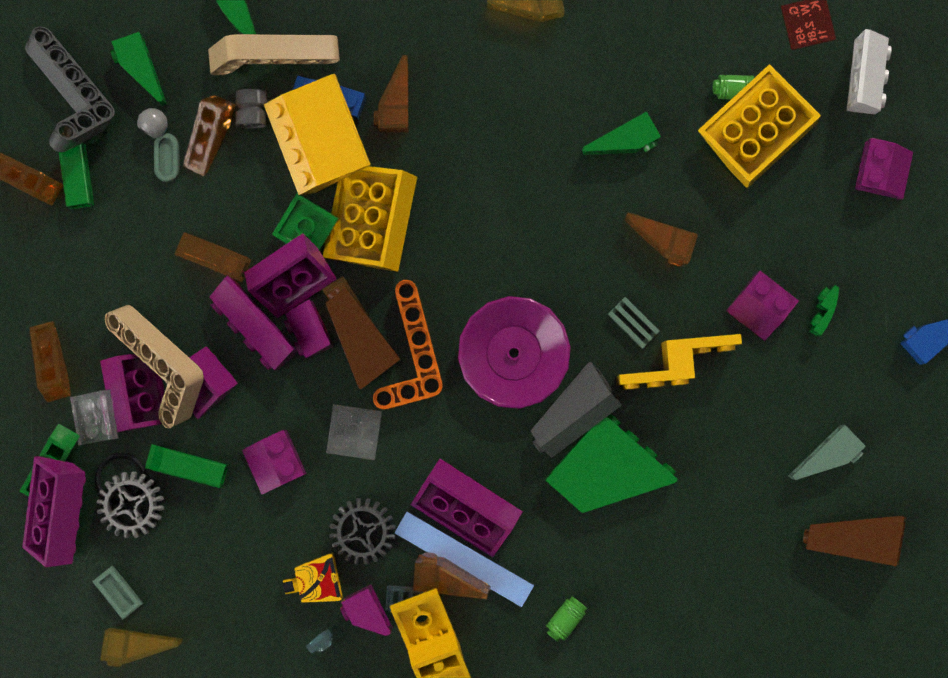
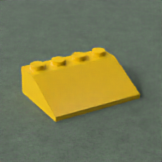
(759, 125)
(317, 135)
(372, 218)

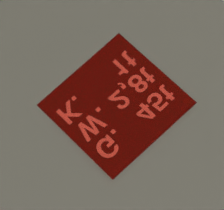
(808, 23)

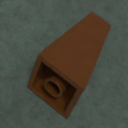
(361, 340)
(865, 539)

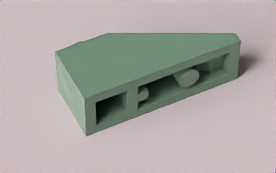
(833, 452)

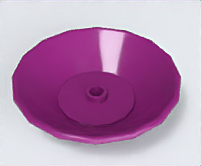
(517, 325)

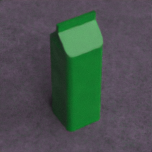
(76, 177)
(186, 466)

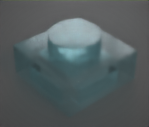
(320, 642)

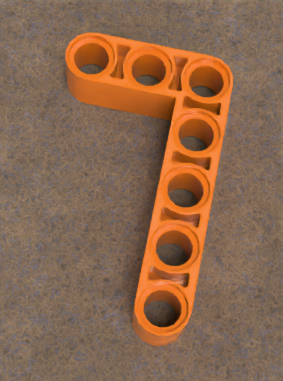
(417, 352)

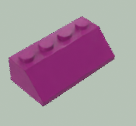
(253, 323)
(466, 508)
(53, 511)

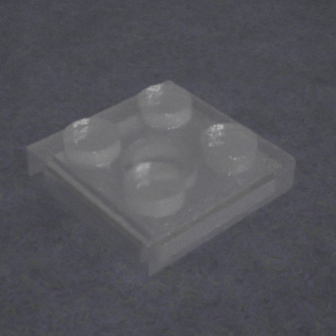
(94, 417)
(354, 432)

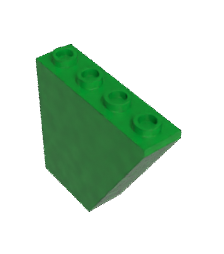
(608, 468)

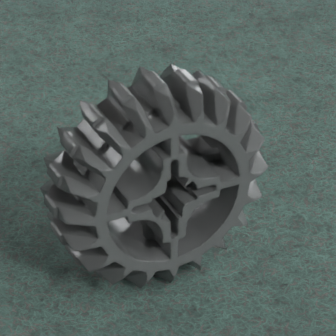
(343, 540)

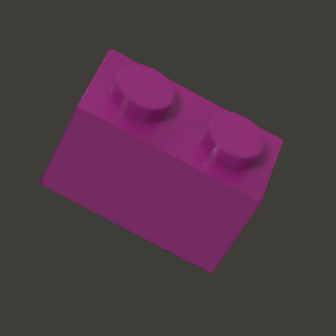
(884, 168)
(762, 305)
(308, 329)
(216, 381)
(274, 461)
(366, 611)

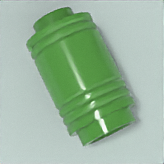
(730, 85)
(566, 619)

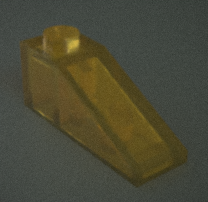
(127, 646)

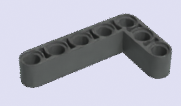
(90, 105)

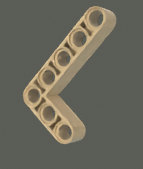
(242, 49)
(164, 358)

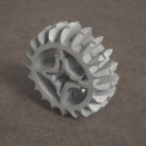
(112, 515)

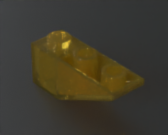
(530, 9)

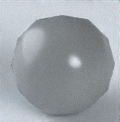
(152, 122)

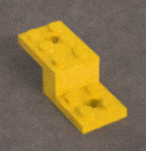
(679, 361)
(430, 643)

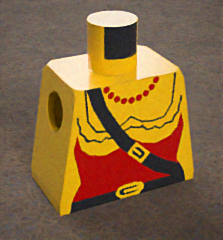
(316, 580)

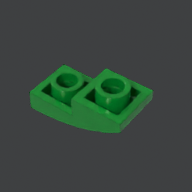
(827, 303)

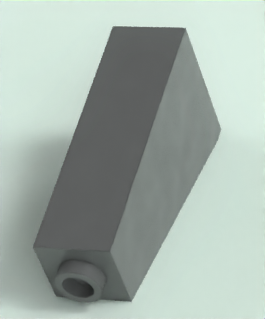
(575, 411)

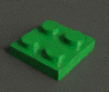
(305, 218)

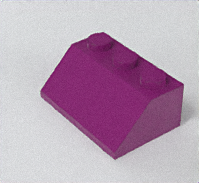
(289, 276)
(134, 391)

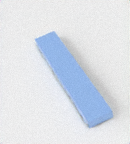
(437, 542)

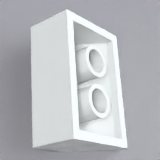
(868, 73)

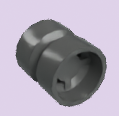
(251, 108)

